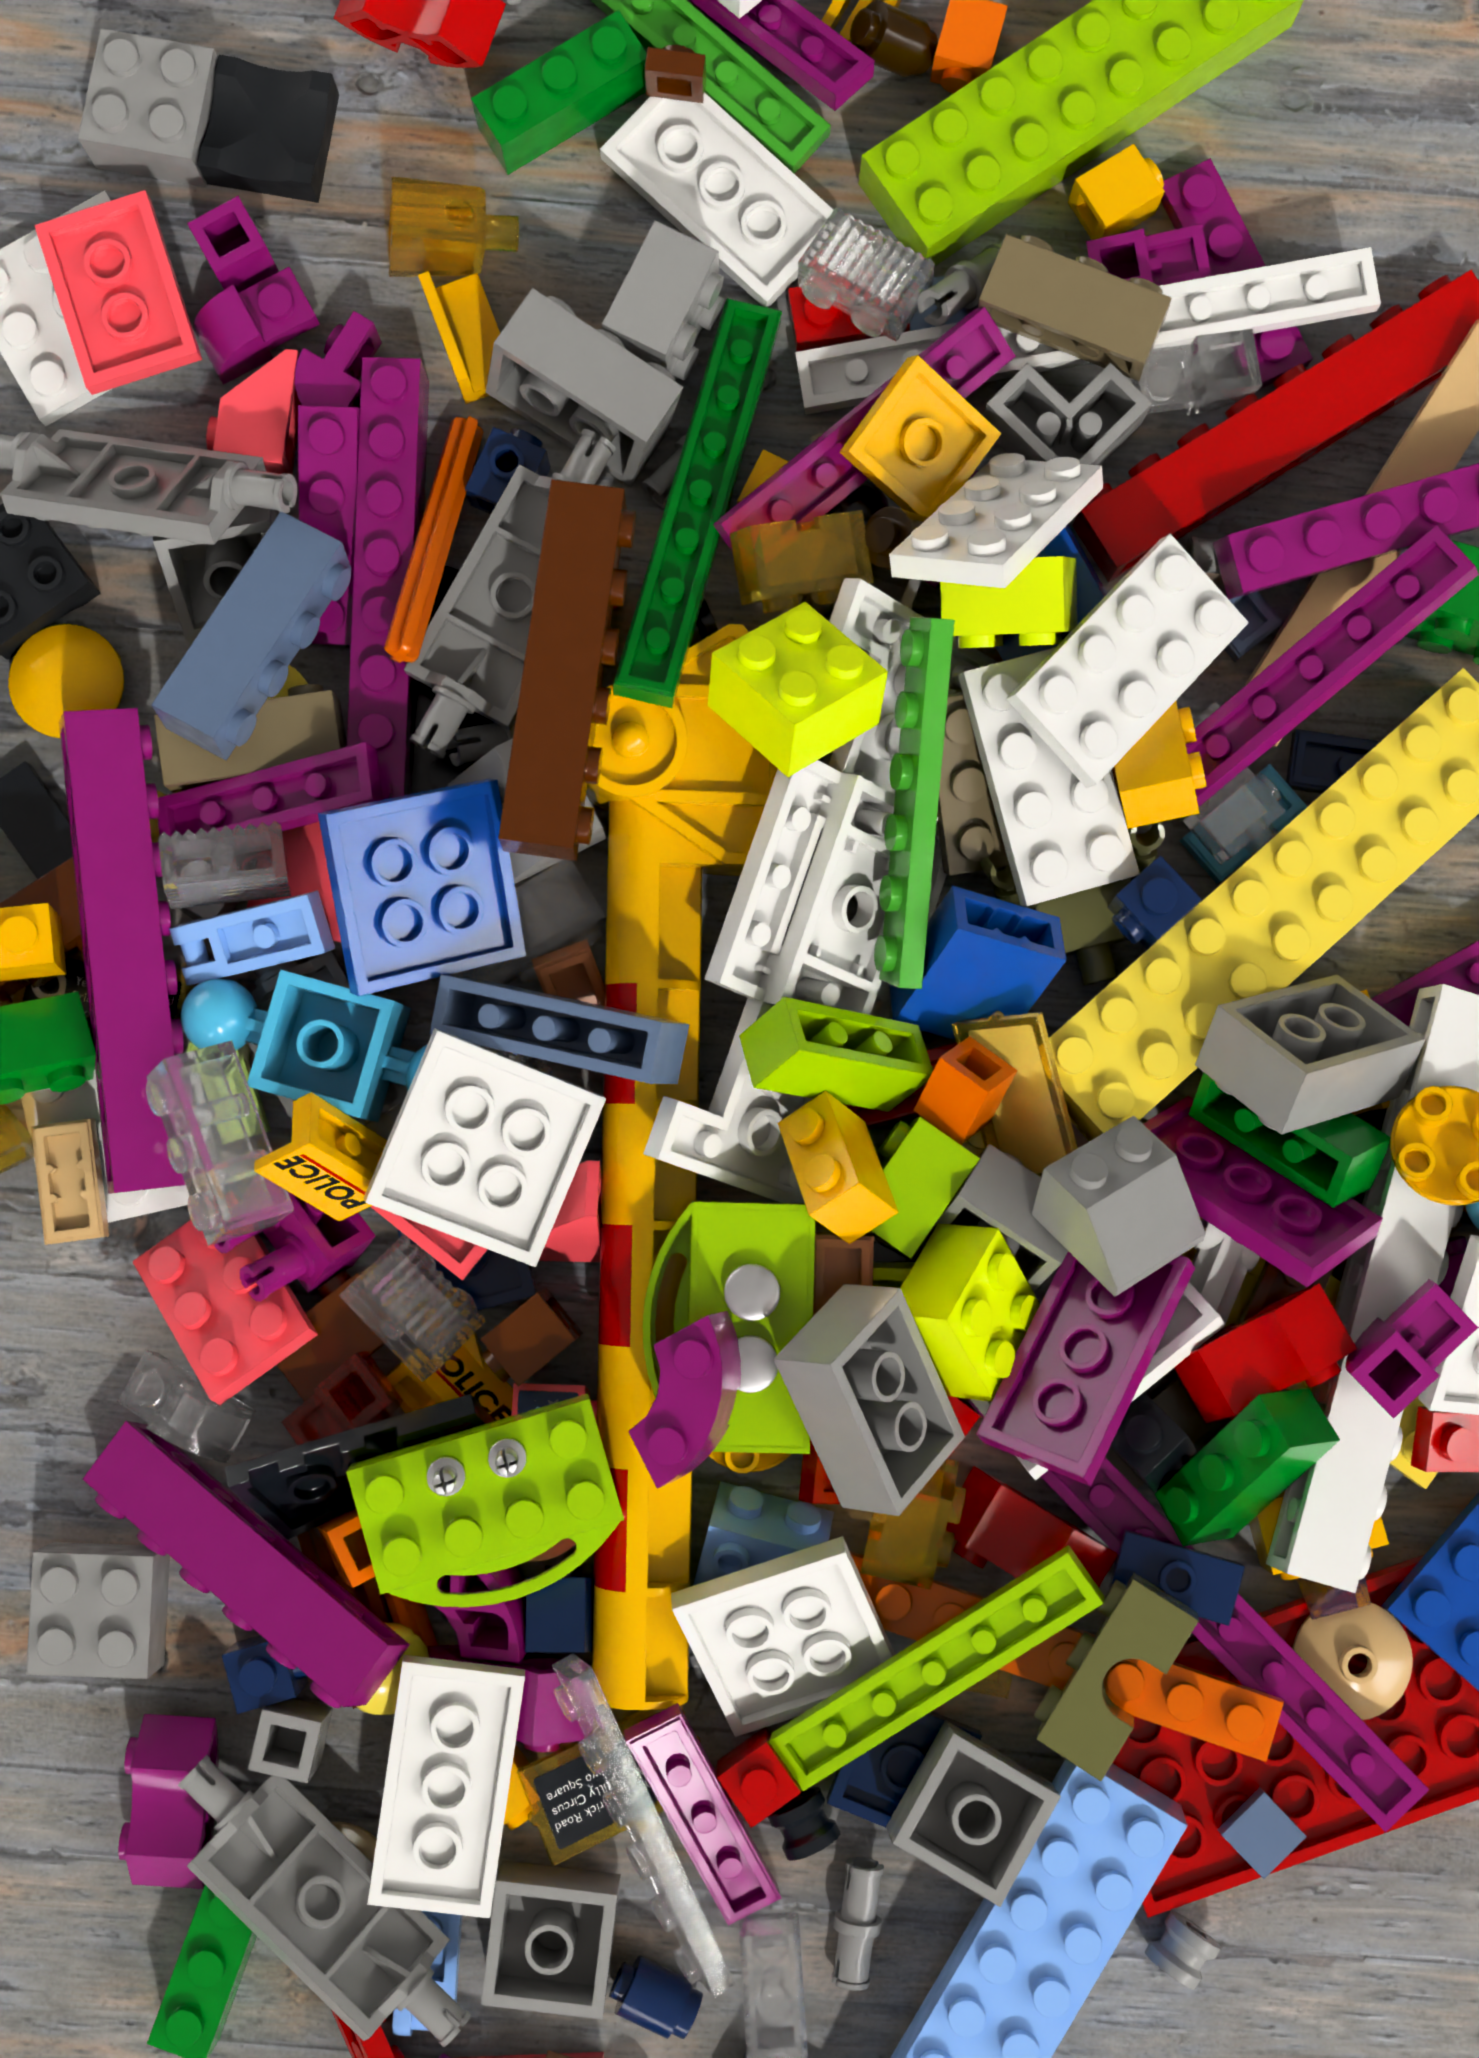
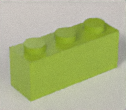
(849, 1054)

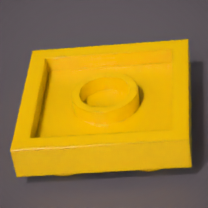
(920, 439)

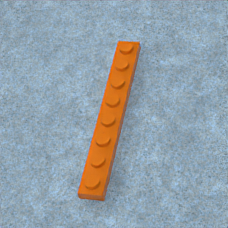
(1178, 1700)

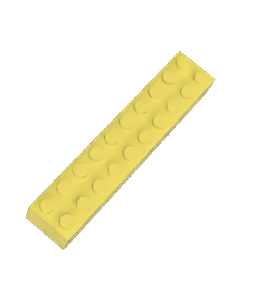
(1275, 911)

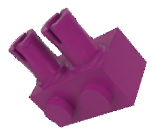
(307, 1248)

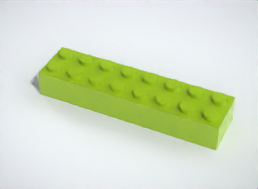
(1054, 111)

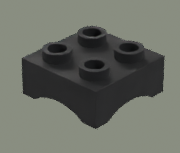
(269, 129)
(36, 580)

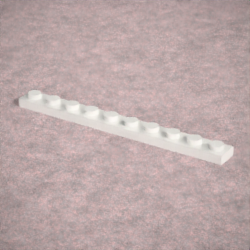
(1228, 302)

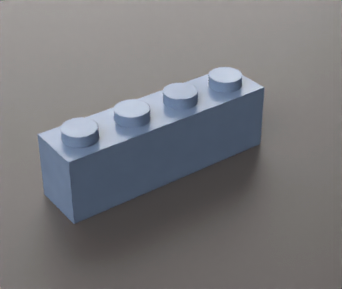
(254, 636)
(560, 1029)

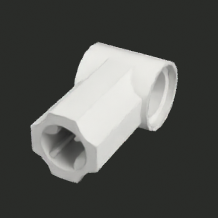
(1220, 1269)

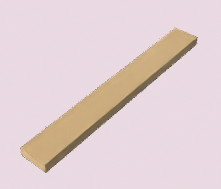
(1427, 448)

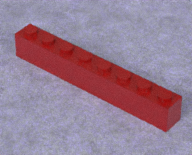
(1281, 429)

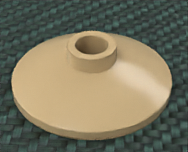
(1370, 1630)

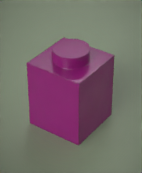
(233, 245)

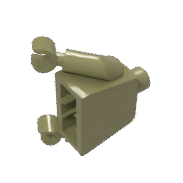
(1085, 914)

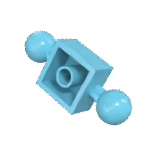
(309, 1039)

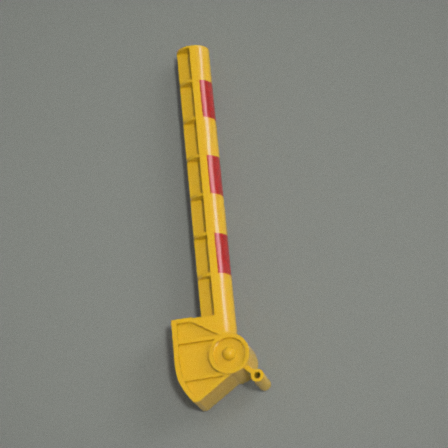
(678, 807)

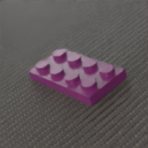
(1259, 1204)
(1081, 1367)

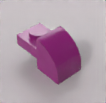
(1159, 257)
(246, 325)
(336, 377)
(1400, 1354)

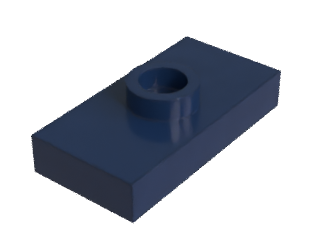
(1191, 1576)

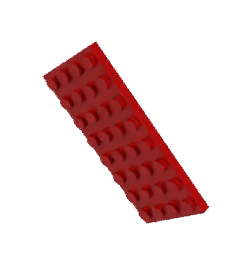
(1427, 1728)

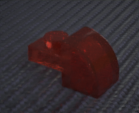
(345, 1400)

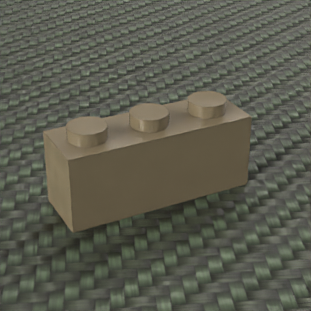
(1074, 305)
(285, 731)

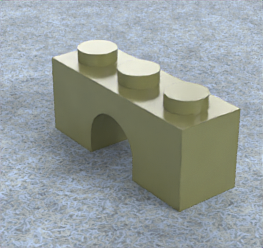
(1081, 1718)

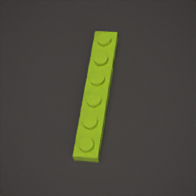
(937, 1668)

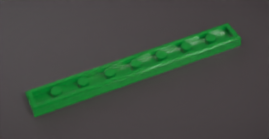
(697, 499)

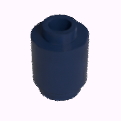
(655, 1998)

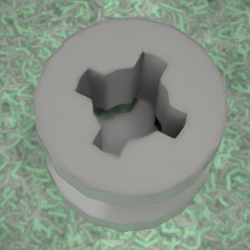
(1182, 1950)

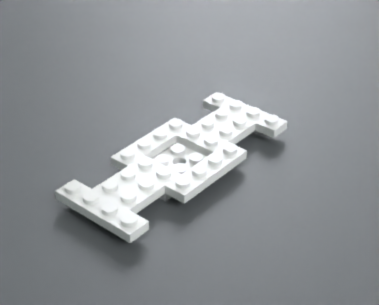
(823, 953)

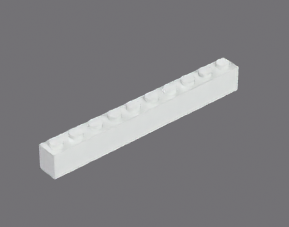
(1334, 1504)

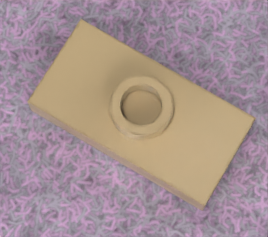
(70, 1181)

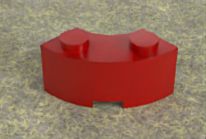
(446, 30)
(1267, 1353)
(1017, 1532)

